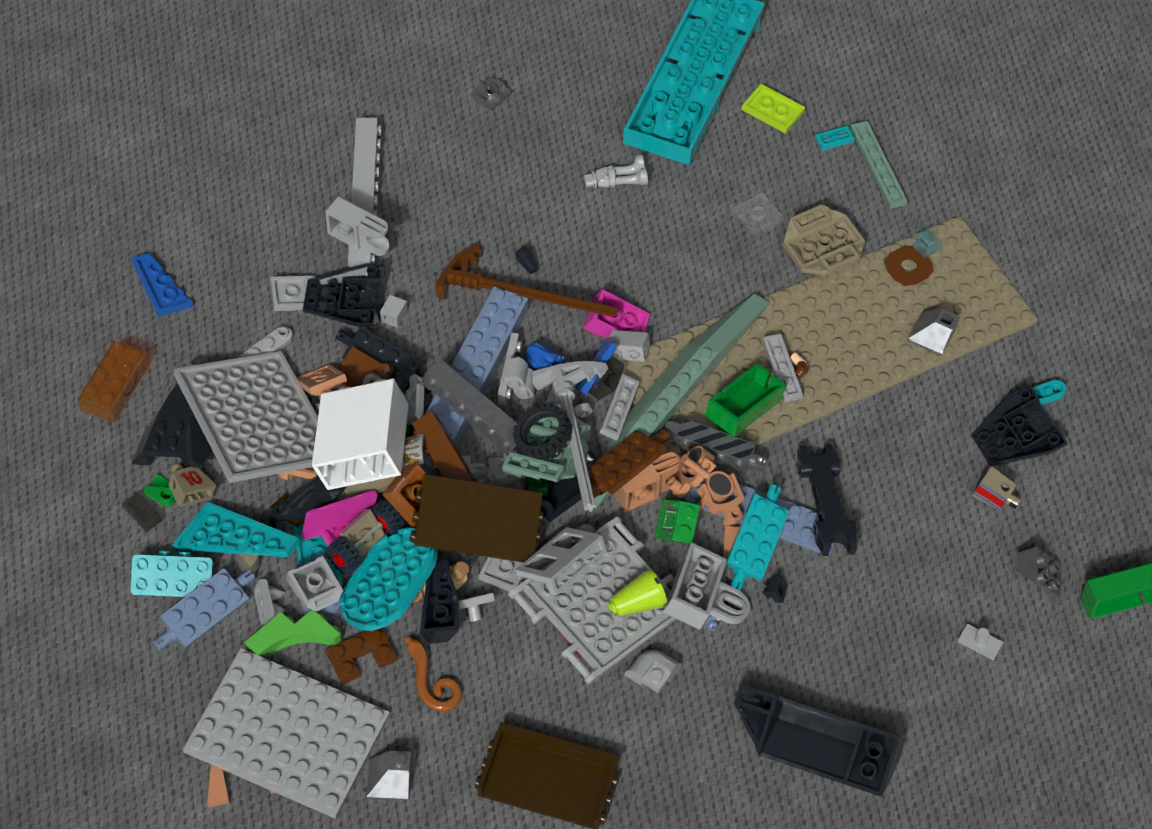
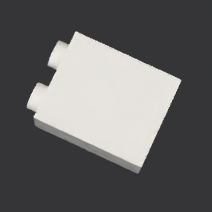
(360, 434)

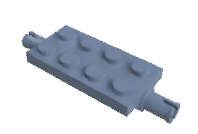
(203, 608)

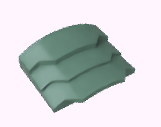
(553, 469)

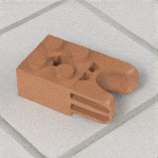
(649, 482)

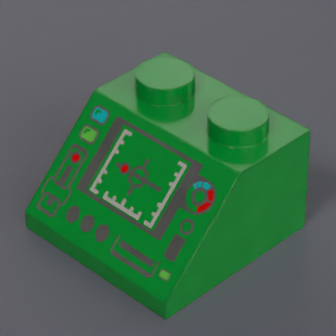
(677, 521)

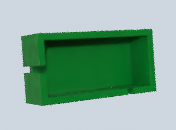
(745, 400)
(1117, 591)

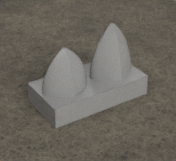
(264, 596)

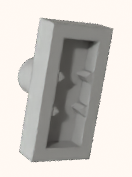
(472, 605)
(980, 641)

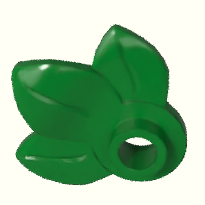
(159, 490)

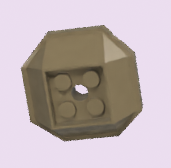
(822, 241)

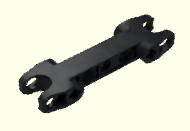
(832, 525)

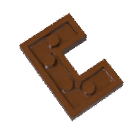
(343, 653)

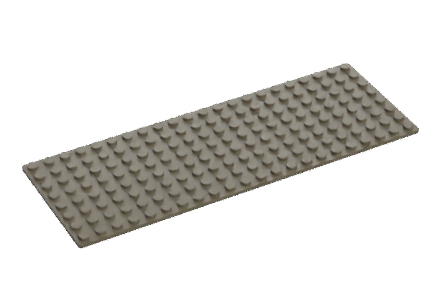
(853, 332)

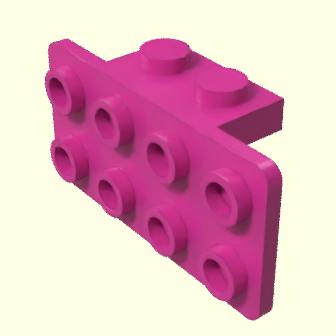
(336, 516)

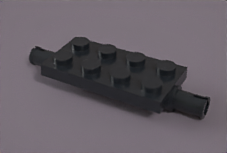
(384, 352)

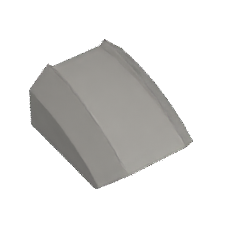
(315, 584)

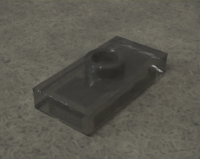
(141, 512)

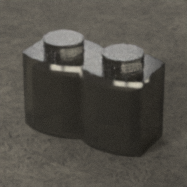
(608, 382)

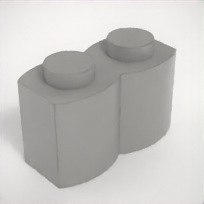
(519, 378)

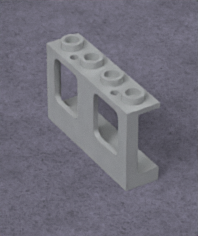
(568, 562)

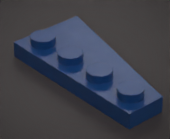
(161, 290)

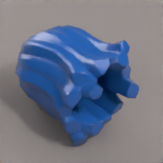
(542, 356)

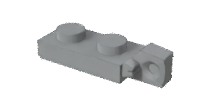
(415, 399)

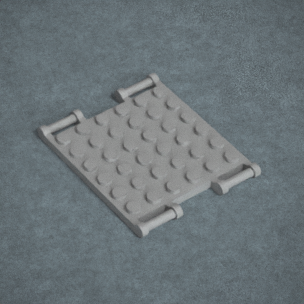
(583, 609)

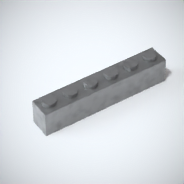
(471, 405)

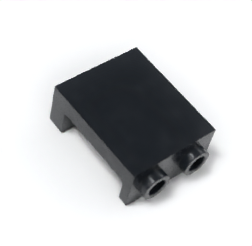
(559, 497)

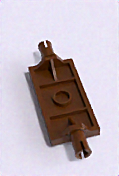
(626, 461)

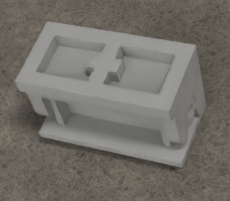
(630, 345)

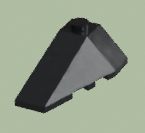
(440, 606)

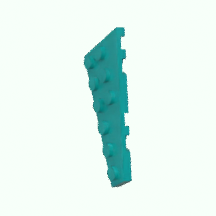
(229, 532)

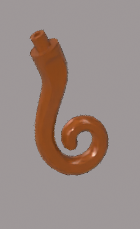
(419, 654)

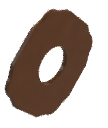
(894, 261)

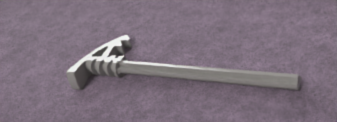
(564, 378)

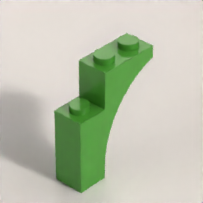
(284, 632)

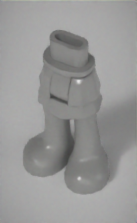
(607, 177)

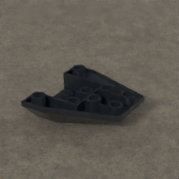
(347, 295)
(1018, 430)

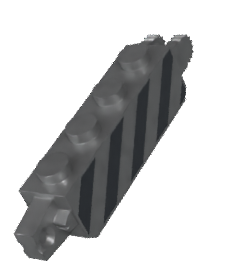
(725, 448)

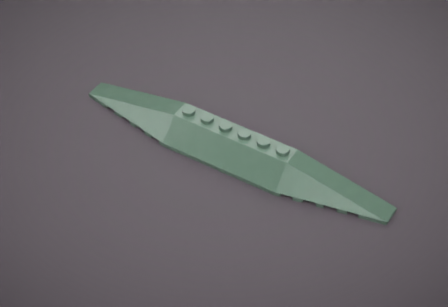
(686, 373)

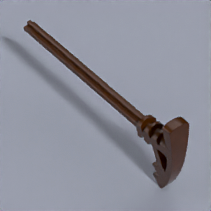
(464, 278)

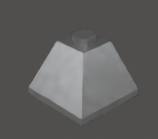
(390, 776)

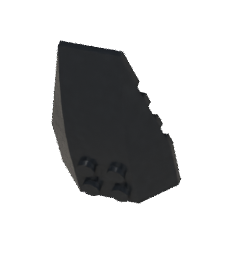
(174, 434)

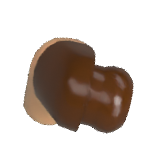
(802, 366)

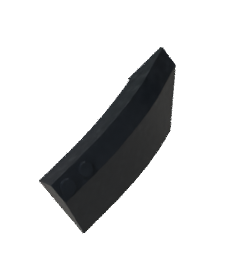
(819, 741)

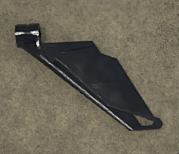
(308, 497)

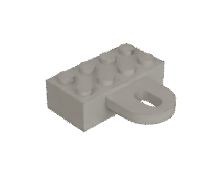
(700, 592)

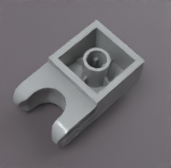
(357, 227)

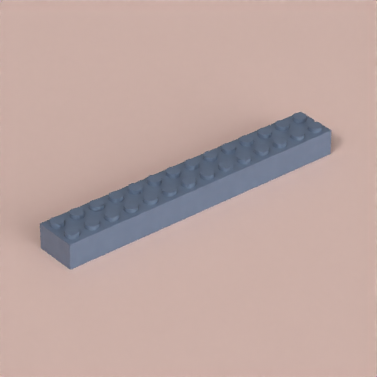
(480, 357)

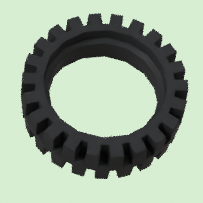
(530, 418)

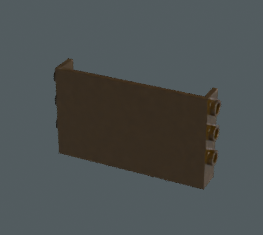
(476, 519)
(548, 776)

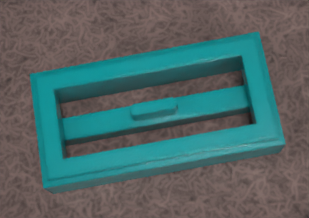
(835, 140)

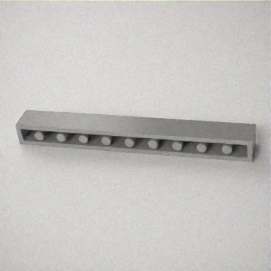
(364, 179)

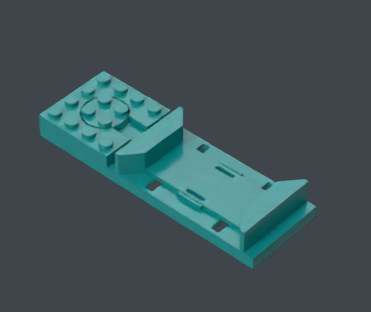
(687, 95)

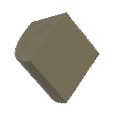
(250, 562)

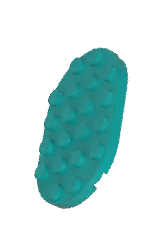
(386, 582)

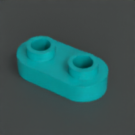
(1046, 392)

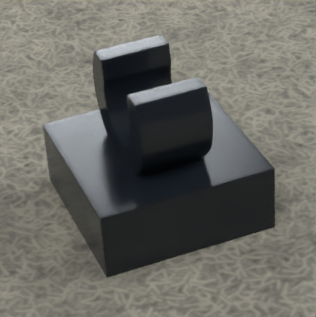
(776, 590)

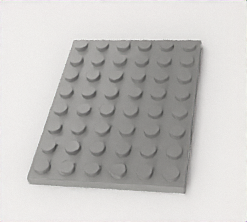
(252, 414)
(287, 733)

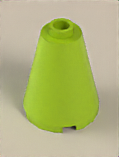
(638, 596)

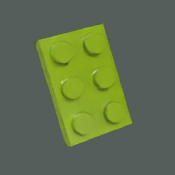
(773, 108)

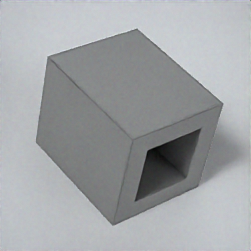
(393, 311)

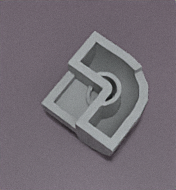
(653, 669)

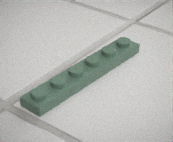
(878, 165)

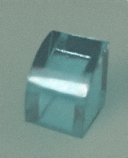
(926, 244)

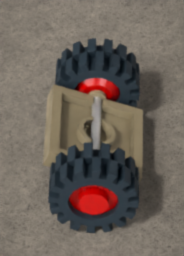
(362, 534)

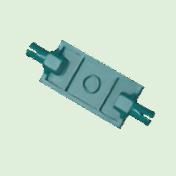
(756, 537)

